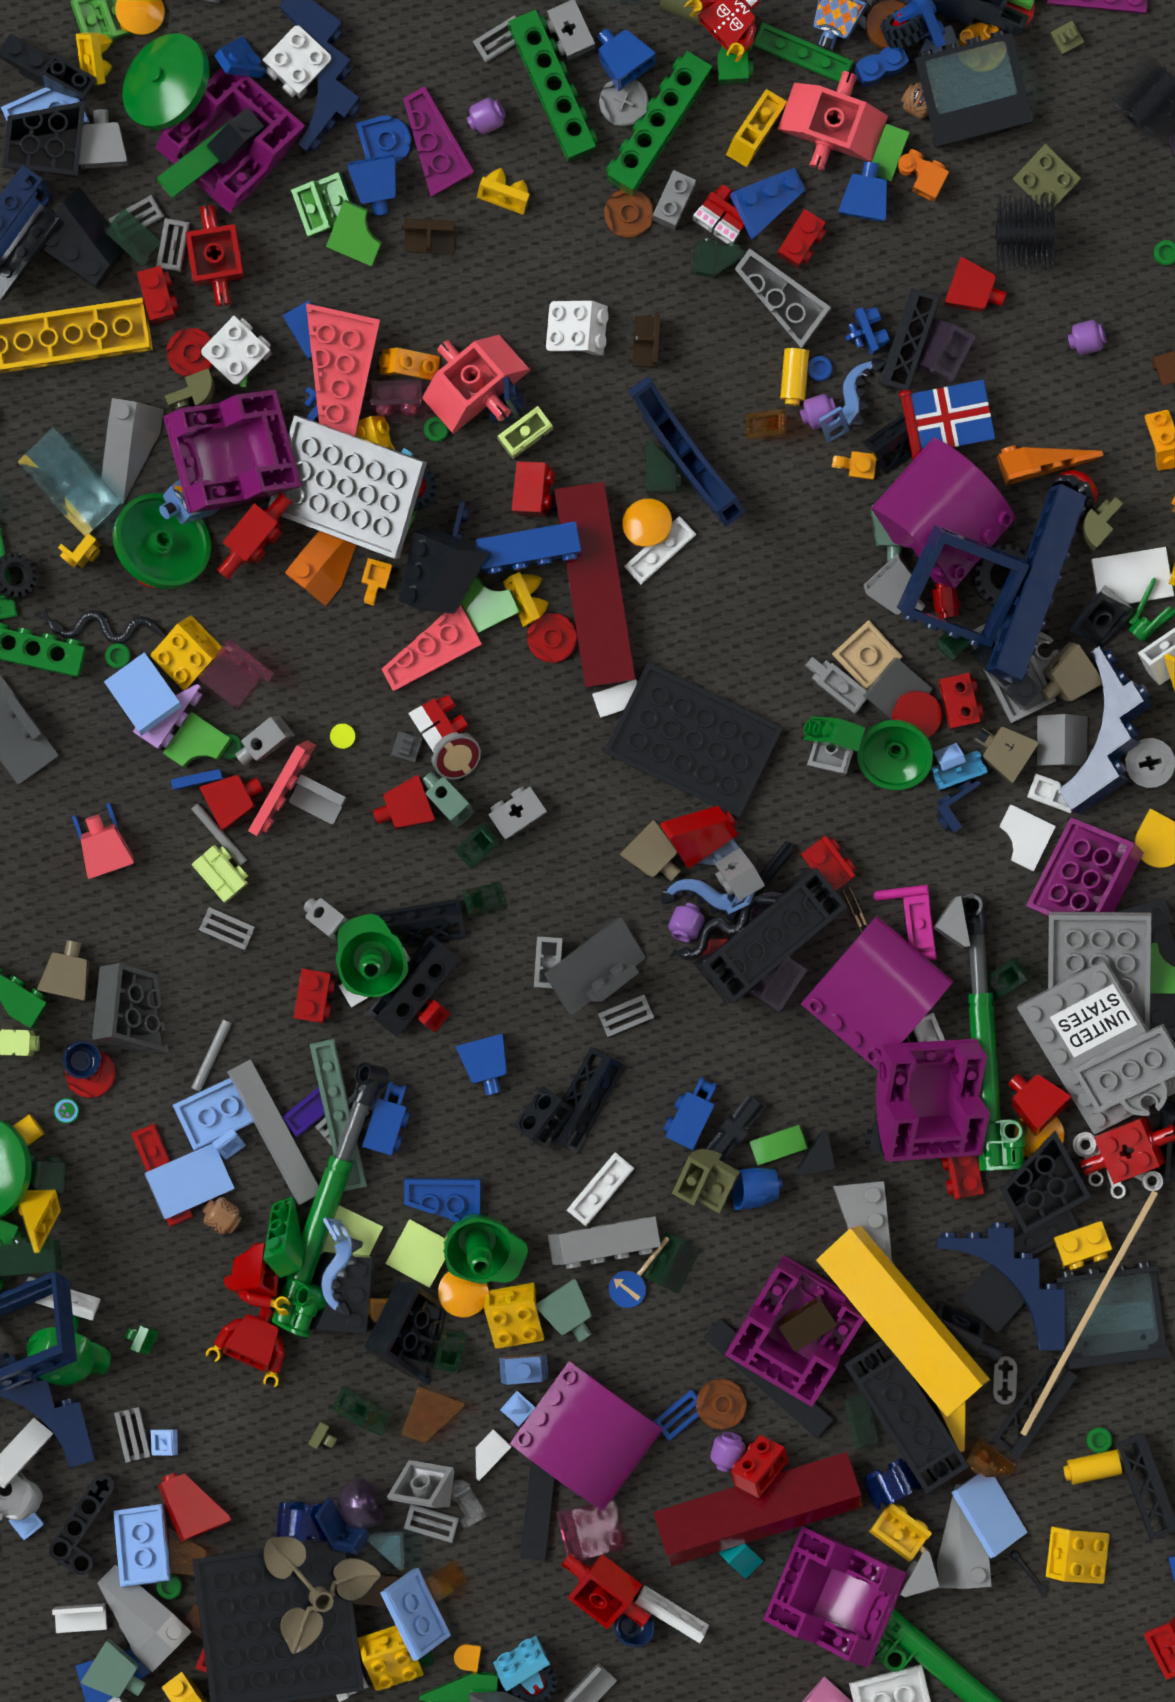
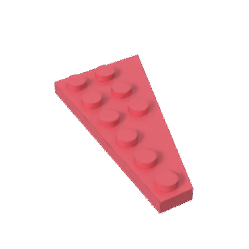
(341, 363)

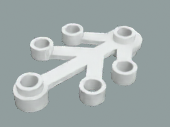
(1094, 1150)

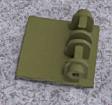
(1047, 175)

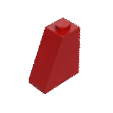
(699, 833)
(190, 1507)

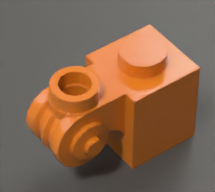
(929, 175)

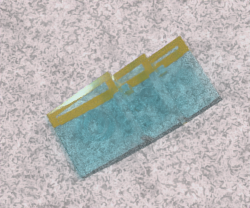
(69, 481)

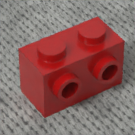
(801, 238)
(155, 290)
(532, 489)
(960, 700)
(759, 1466)

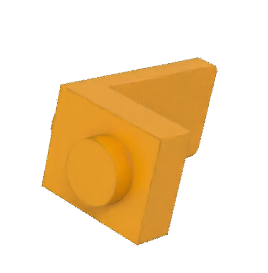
(408, 363)
(1163, 437)

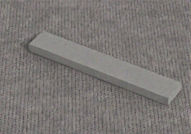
(274, 1131)

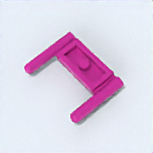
(917, 916)

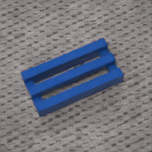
(196, 779)
(691, 1393)

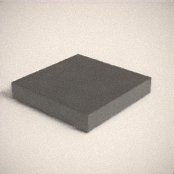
(892, 684)

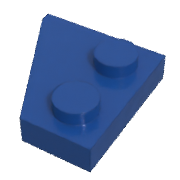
(240, 59)

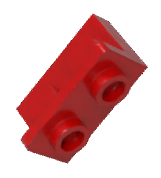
(829, 862)
(313, 996)
(963, 1176)
(1162, 1644)

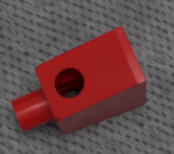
(972, 288)
(230, 799)
(406, 805)
(1037, 1101)

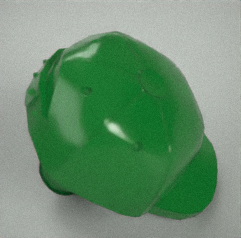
(369, 957)
(483, 1250)
(90, 1356)

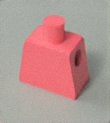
(104, 848)

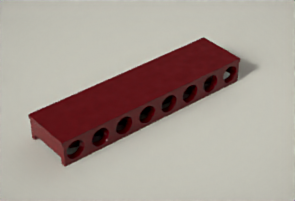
(596, 587)
(739, 1517)

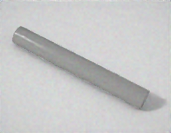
(219, 834)
(211, 1055)

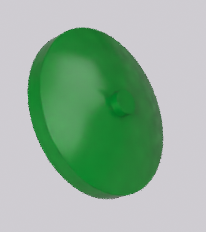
(165, 81)
(157, 548)
(14, 1168)

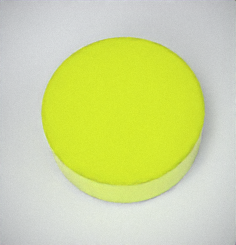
(342, 736)

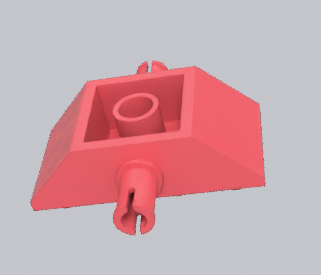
(857, 126)
(457, 397)

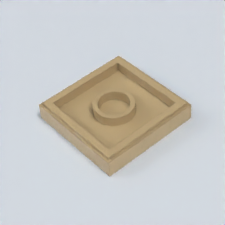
(866, 654)

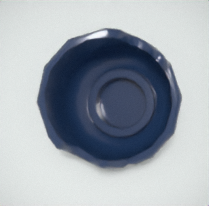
(82, 1059)
(637, 1637)

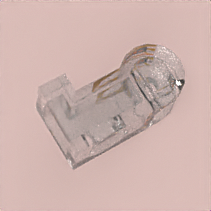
(468, 1502)

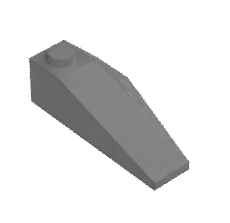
(129, 440)
(962, 1557)
(143, 1620)

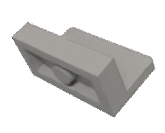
(317, 799)
(592, 1686)

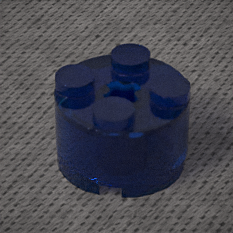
(891, 1484)
(299, 1521)

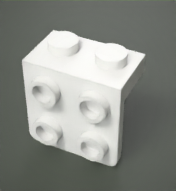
(296, 61)
(577, 327)
(236, 350)

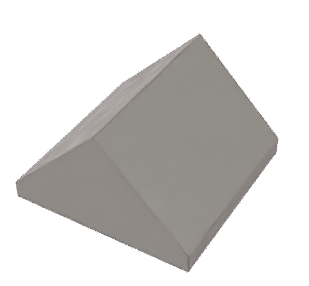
(1062, 740)
(830, 759)
(953, 923)
(423, 1485)
(920, 1575)

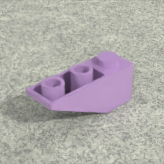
(161, 733)

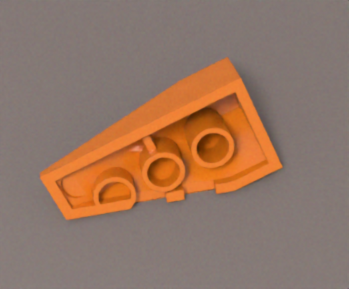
(1028, 463)
(322, 566)

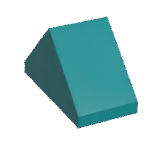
(742, 1559)

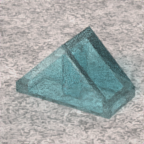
(390, 1545)

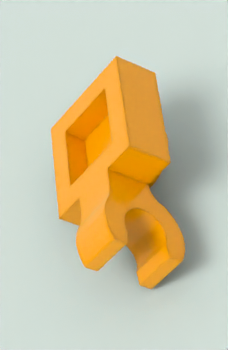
(860, 465)
(375, 576)

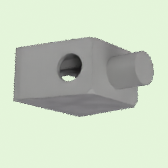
(102, 143)
(889, 584)
(272, 733)
(324, 917)

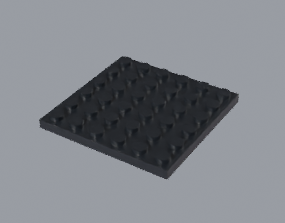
(243, 1637)

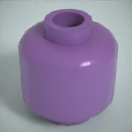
(486, 116)
(1087, 337)
(816, 408)
(686, 922)
(727, 1450)

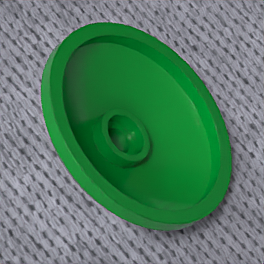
(890, 767)

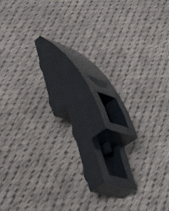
(987, 11)
(46, 70)

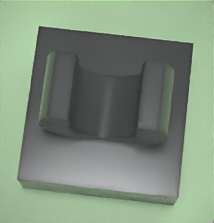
(406, 746)

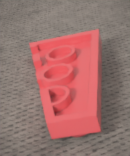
(436, 646)
(285, 782)

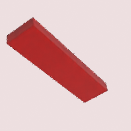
(153, 1156)

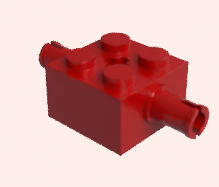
(200, 249)
(253, 535)
(1125, 1164)
(605, 1591)

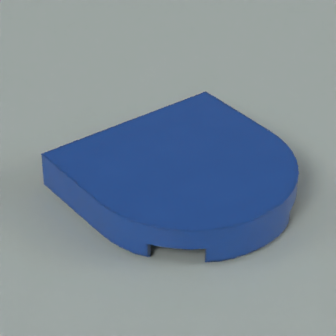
(384, 137)

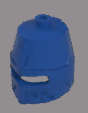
(755, 1188)

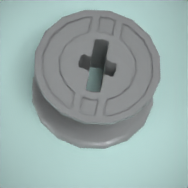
(1154, 750)

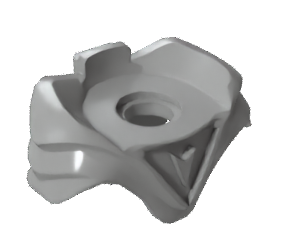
(22, 1501)

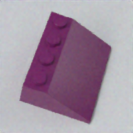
(1085, 871)

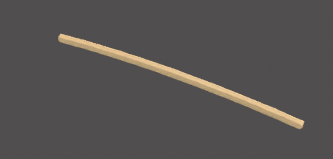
(1088, 1313)

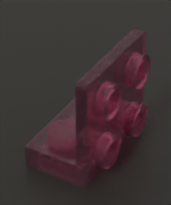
(396, 396)
(234, 673)
(590, 1531)

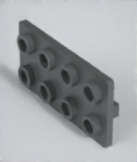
(22, 743)
(596, 967)

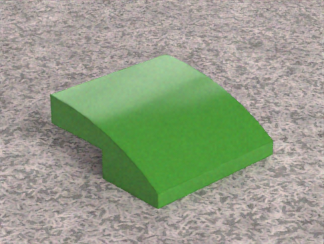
(88, 20)
(312, 205)

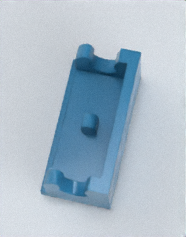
(969, 770)

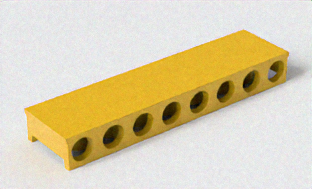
(74, 335)
(902, 1319)

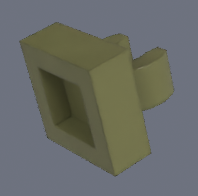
(1067, 37)
(321, 1435)

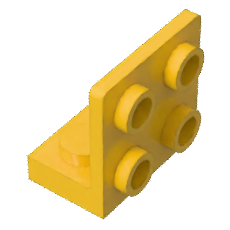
(186, 652)
(513, 1315)
(1077, 1555)
(388, 1658)

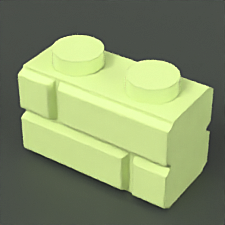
(525, 432)
(220, 873)
(19, 1042)

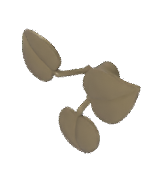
(353, 1581)

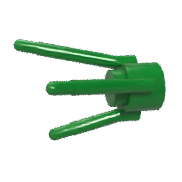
(1142, 627)

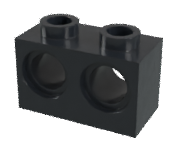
(543, 1117)

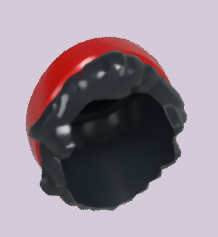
(1079, 482)

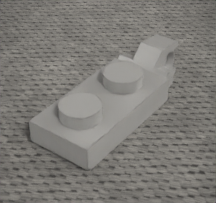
(837, 684)

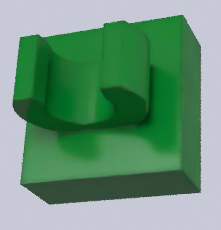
(142, 1339)

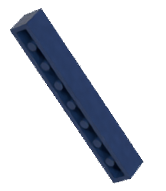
(1034, 597)

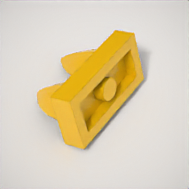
(90, 51)
(495, 191)
(522, 587)

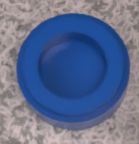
(819, 368)

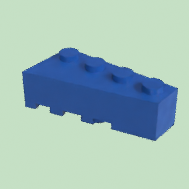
(531, 547)

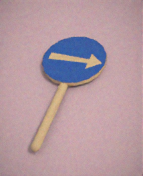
(628, 1287)

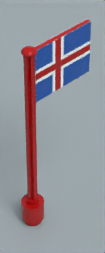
(958, 418)

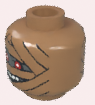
(914, 101)
(221, 1215)

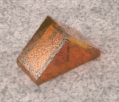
(766, 424)
(445, 1580)

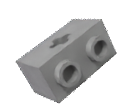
(569, 15)
(674, 200)
(531, 812)
(738, 875)
(547, 956)

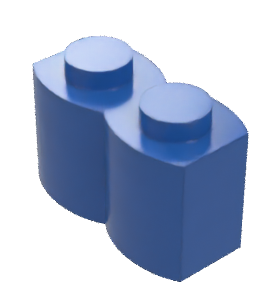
(875, 67)

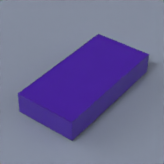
(305, 1113)

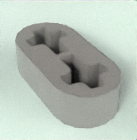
(1011, 1380)

